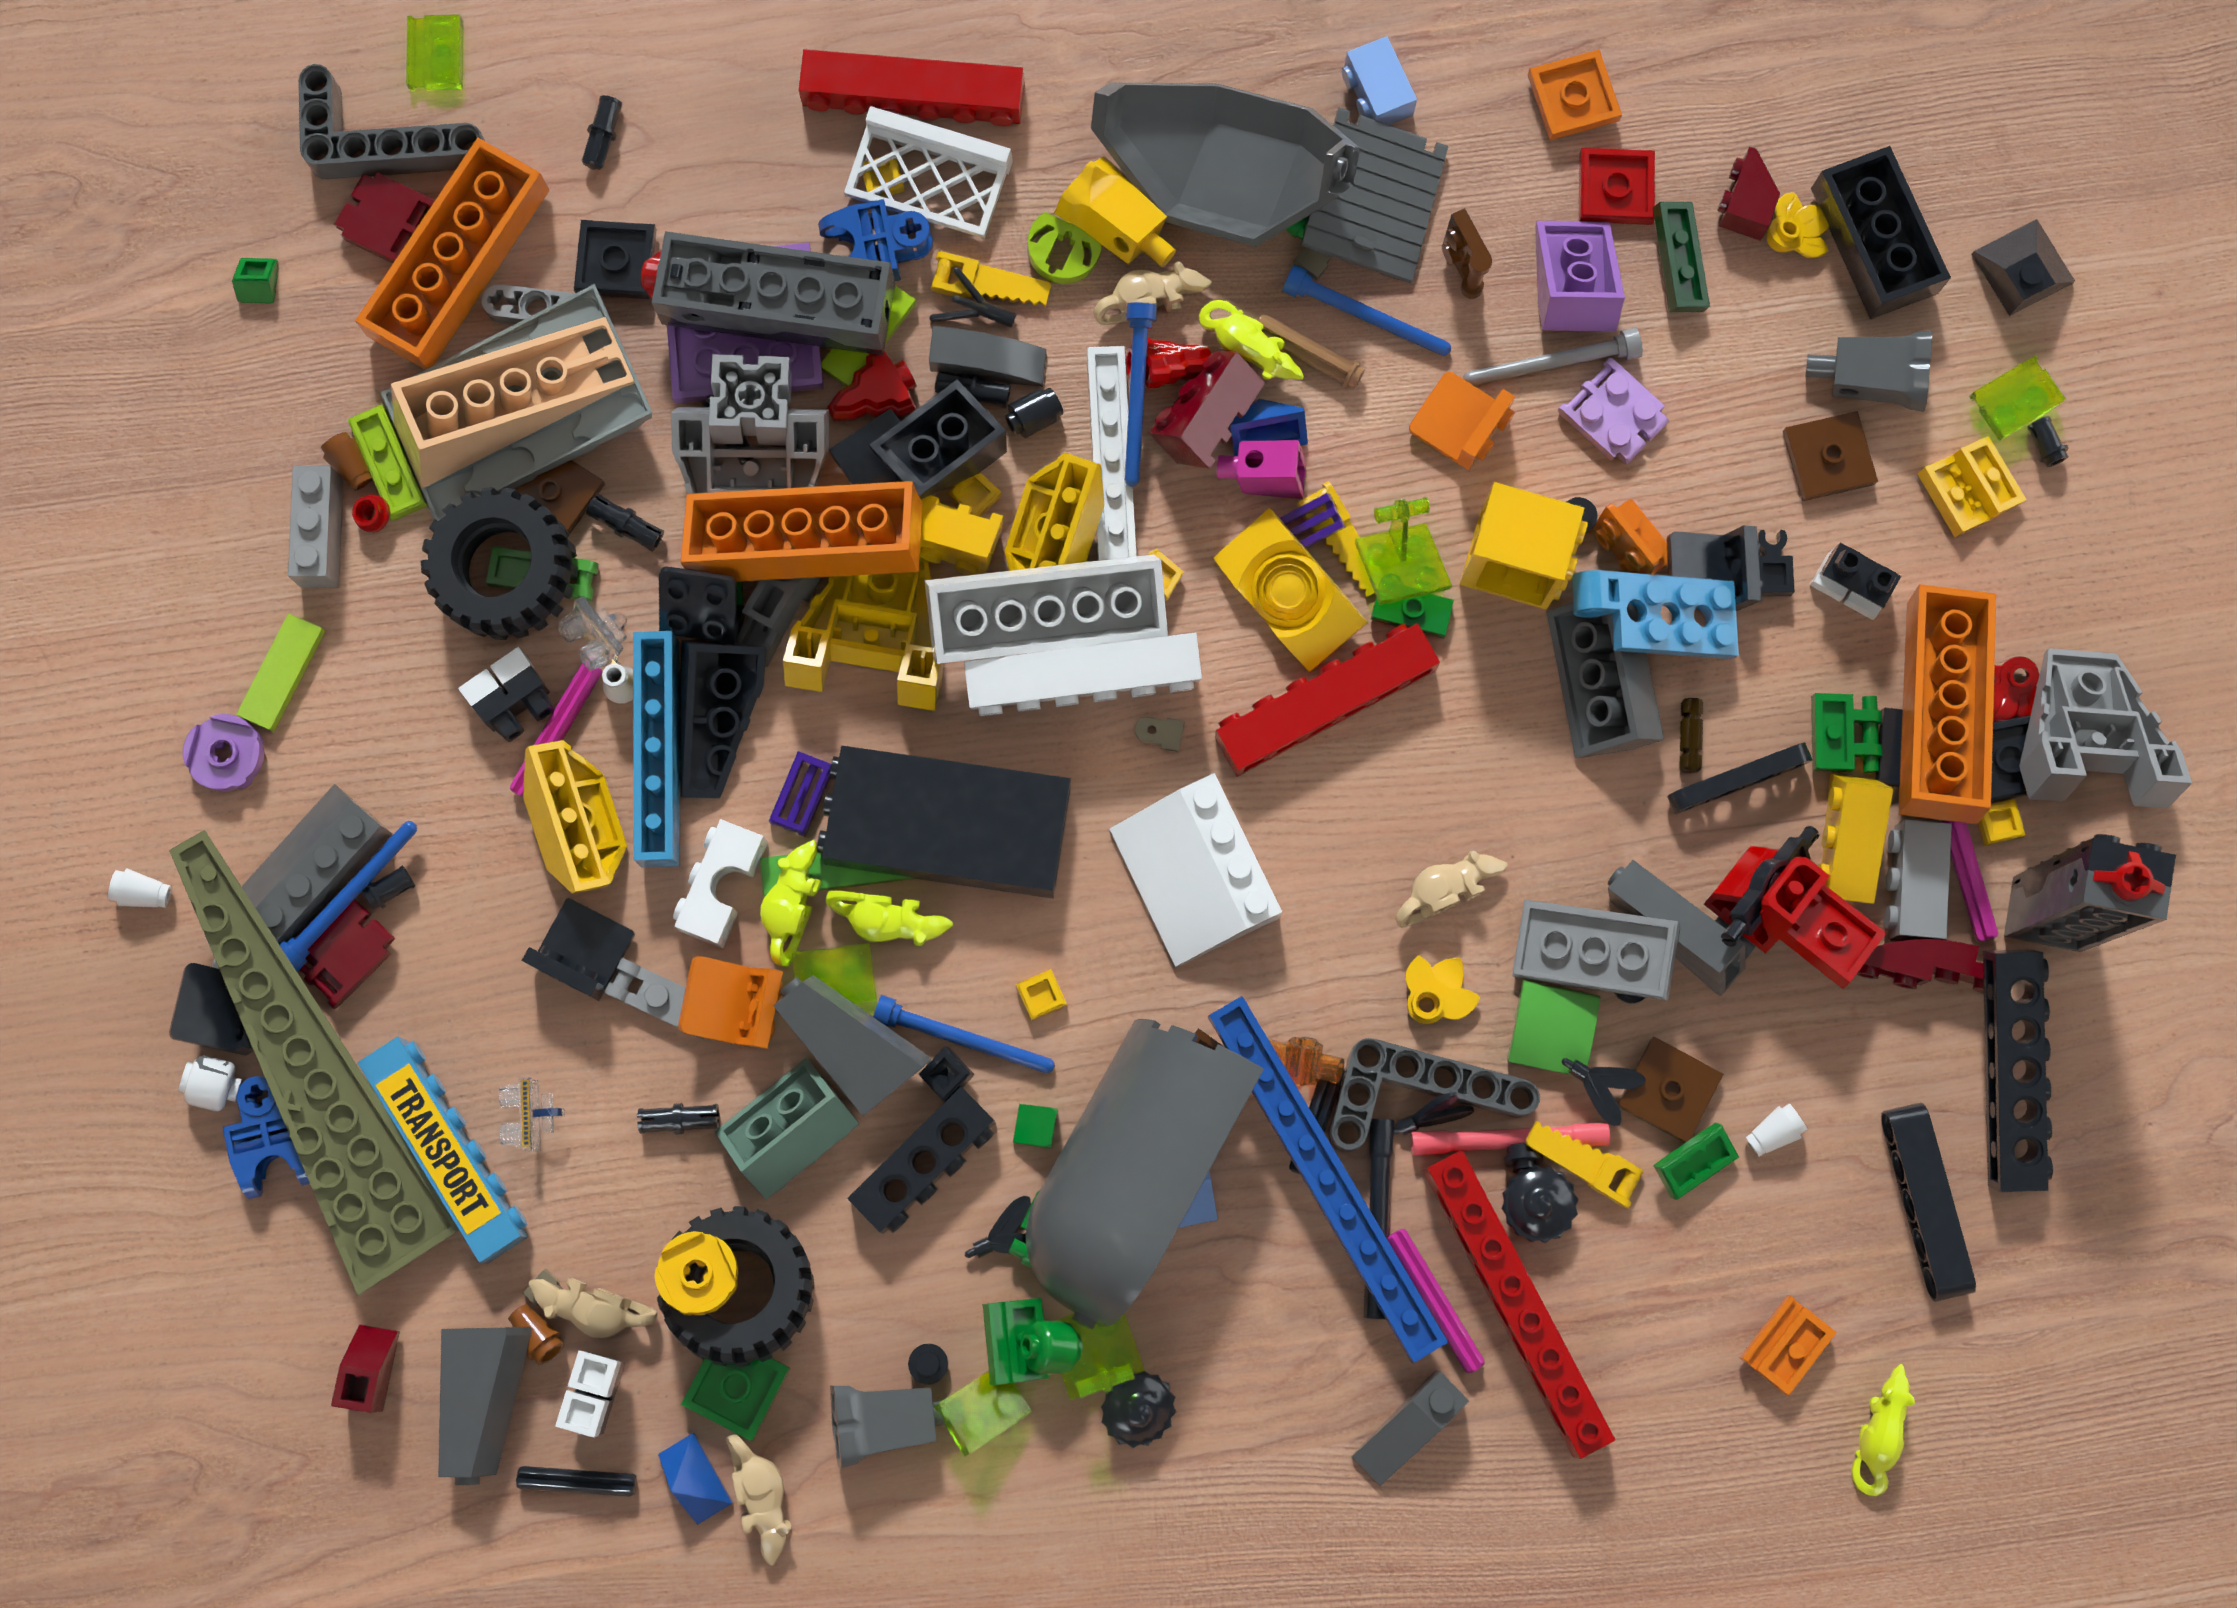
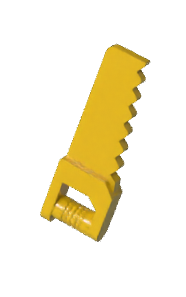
(988, 281)
(1343, 541)
(1585, 1163)

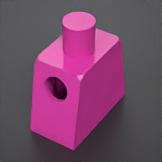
(1266, 468)

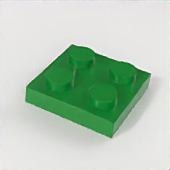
(735, 1394)

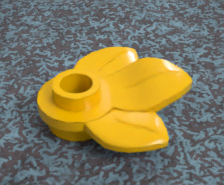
(1797, 228)
(1442, 987)

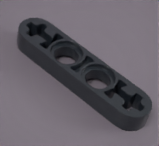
(1739, 778)

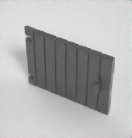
(1387, 208)

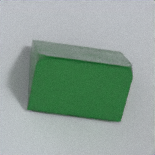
(255, 280)
(1035, 1126)

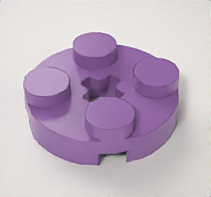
(237, 770)

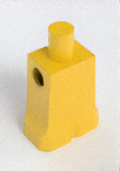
(1115, 213)

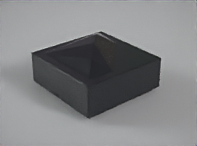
(946, 1073)

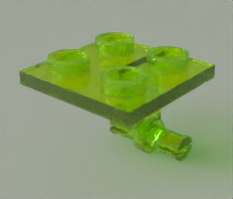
(1405, 558)
(1106, 1358)

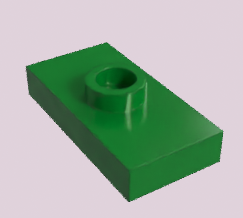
(1428, 611)
(1696, 1161)

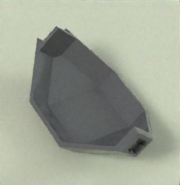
(1224, 155)

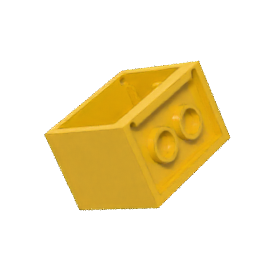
(1524, 546)

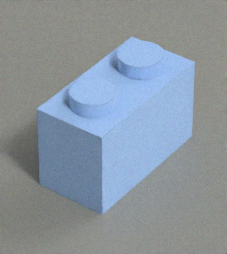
(1379, 82)

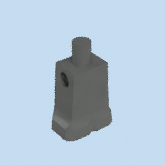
(1878, 369)
(880, 1421)

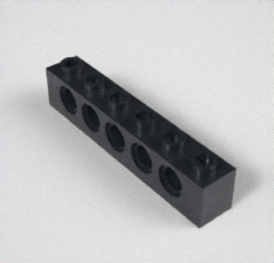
(2002, 1052)

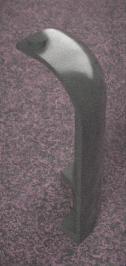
(1133, 1168)

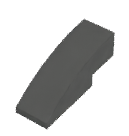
(986, 355)

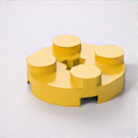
(718, 1282)

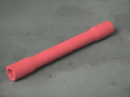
(1445, 1142)

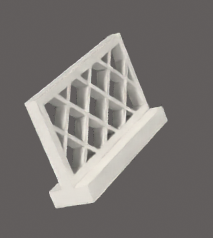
(940, 143)

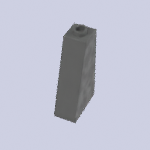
(1699, 939)
(848, 1042)
(477, 1398)

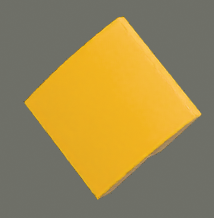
(1971, 486)

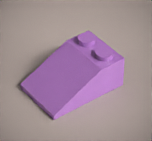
(1577, 276)

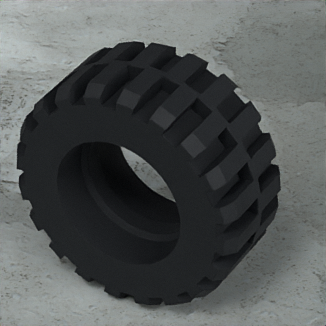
(465, 530)
(781, 1316)

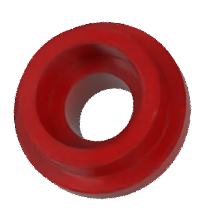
(363, 511)

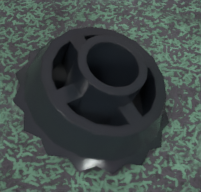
(1540, 1204)
(1138, 1410)

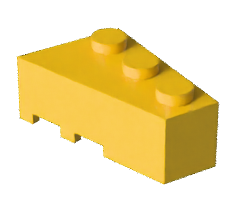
(958, 536)
(1855, 835)

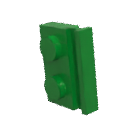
(1004, 1328)

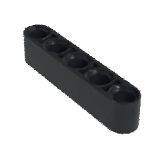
(1928, 1202)

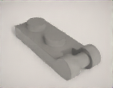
(656, 995)

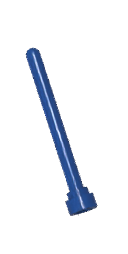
(1301, 284)
(1141, 318)
(297, 949)
(892, 1014)

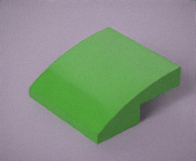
(1553, 1026)

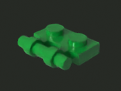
(1834, 733)

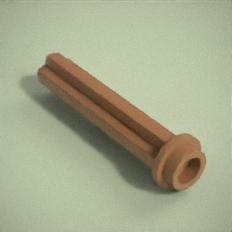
(1314, 353)

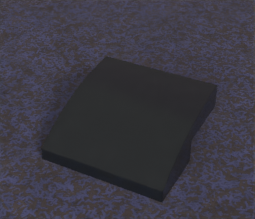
(857, 459)

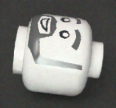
(209, 1083)

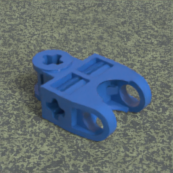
(891, 231)
(251, 1158)

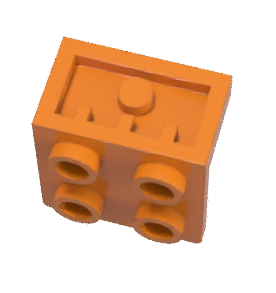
(1631, 539)

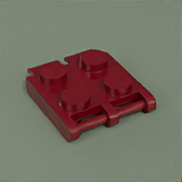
(383, 217)
(347, 953)

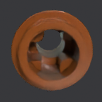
(347, 460)
(544, 1340)

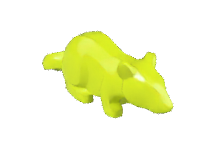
(1246, 337)
(785, 906)
(880, 921)
(1882, 1438)

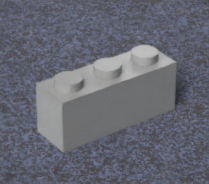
(315, 526)
(1918, 880)

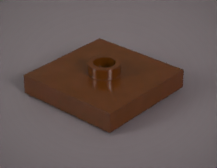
(1830, 456)
(564, 491)
(1674, 1090)

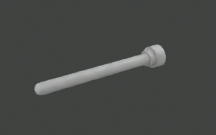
(1625, 345)

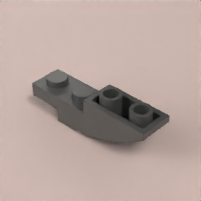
(772, 610)

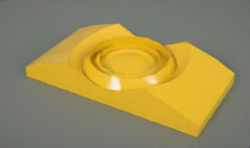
(1290, 590)

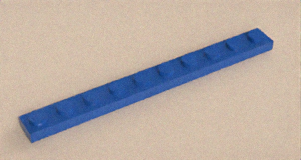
(1330, 1184)

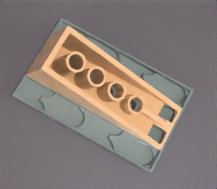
(545, 374)

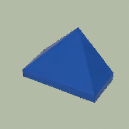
(1269, 422)
(694, 1479)

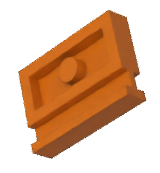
(1788, 1345)

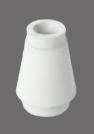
(621, 690)
(138, 890)
(1777, 1130)

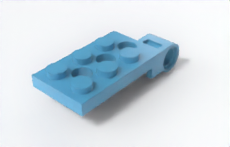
(1608, 592)

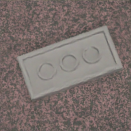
(1596, 949)

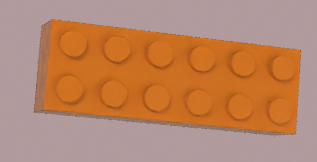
(453, 254)
(804, 531)
(1948, 704)

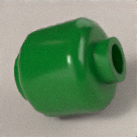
(1051, 1347)

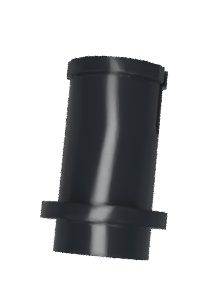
(2048, 442)
(388, 887)

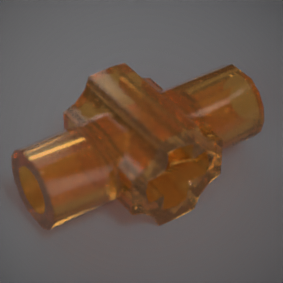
(1306, 1061)

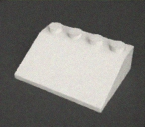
(1195, 870)

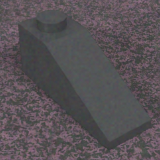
(1410, 1427)

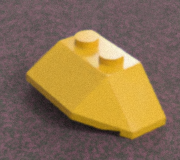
(1057, 515)
(572, 817)

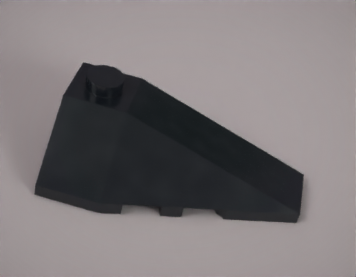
(715, 707)

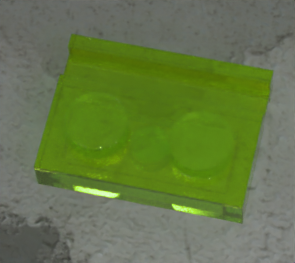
(435, 52)
(2017, 398)
(843, 968)
(981, 1412)

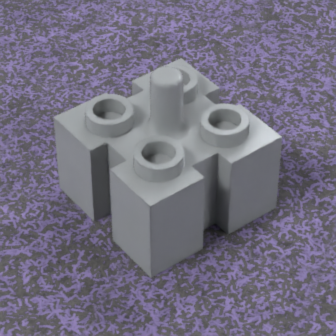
(749, 399)

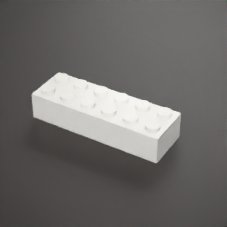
(1046, 608)
(1082, 672)

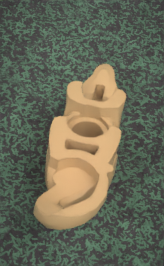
(1150, 287)
(1440, 886)
(595, 1313)
(761, 1489)

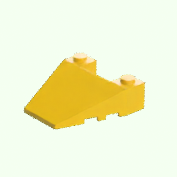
(870, 624)

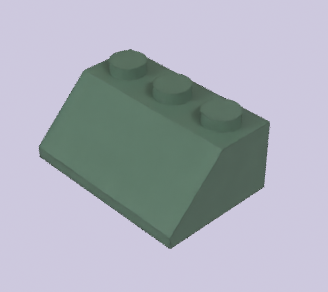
(786, 1128)

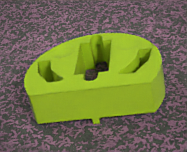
(1059, 229)

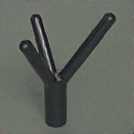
(978, 308)

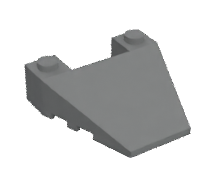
(717, 469)
(2094, 721)

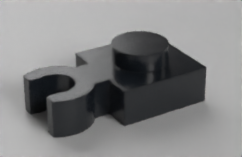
(1774, 568)

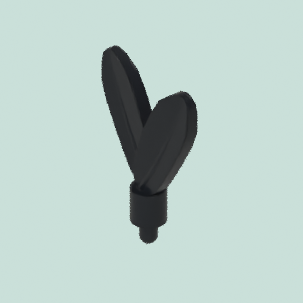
(1598, 1080)
(1434, 1114)
(1003, 1231)

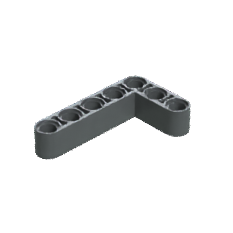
(376, 142)
(1423, 1082)

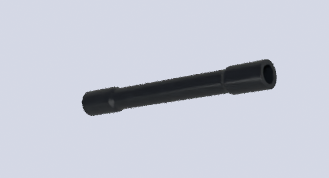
(1381, 1152)

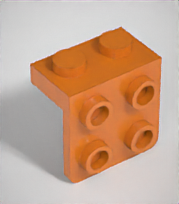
(1461, 419)
(730, 1002)

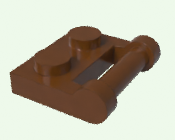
(1467, 252)

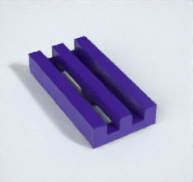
(1308, 508)
(789, 824)

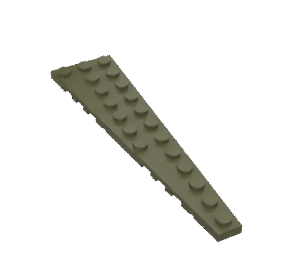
(350, 1149)

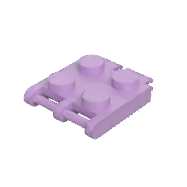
(1616, 413)

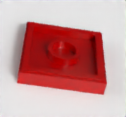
(1616, 186)

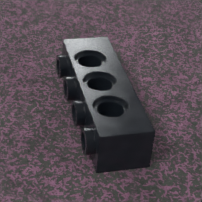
(871, 1195)

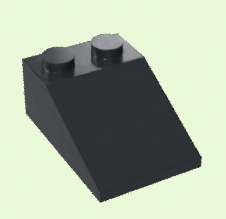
(942, 442)

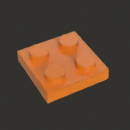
(1574, 94)

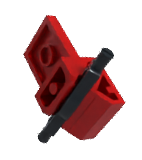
(1786, 898)

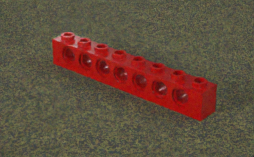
(1519, 1305)

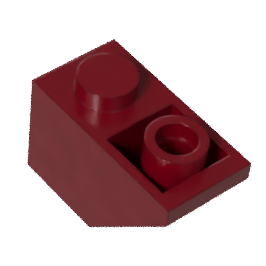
(1752, 199)
(366, 1370)

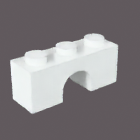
(728, 851)

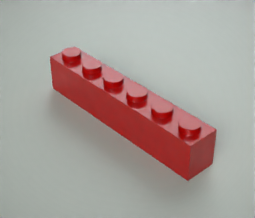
(912, 87)
(1326, 699)

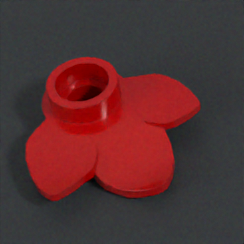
(2014, 697)

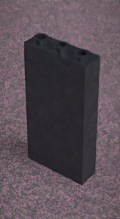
(945, 821)

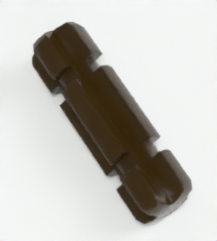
(1691, 735)

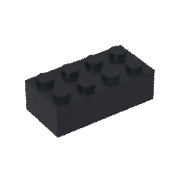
(1880, 232)

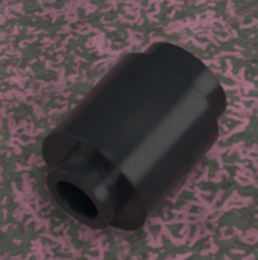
(1033, 412)

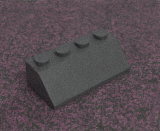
(1603, 690)
(314, 863)

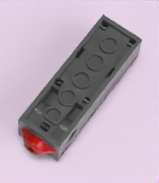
(771, 292)
(2091, 894)

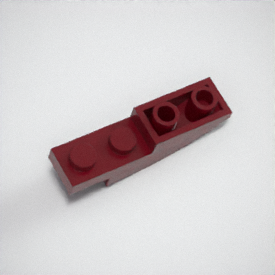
(1917, 960)

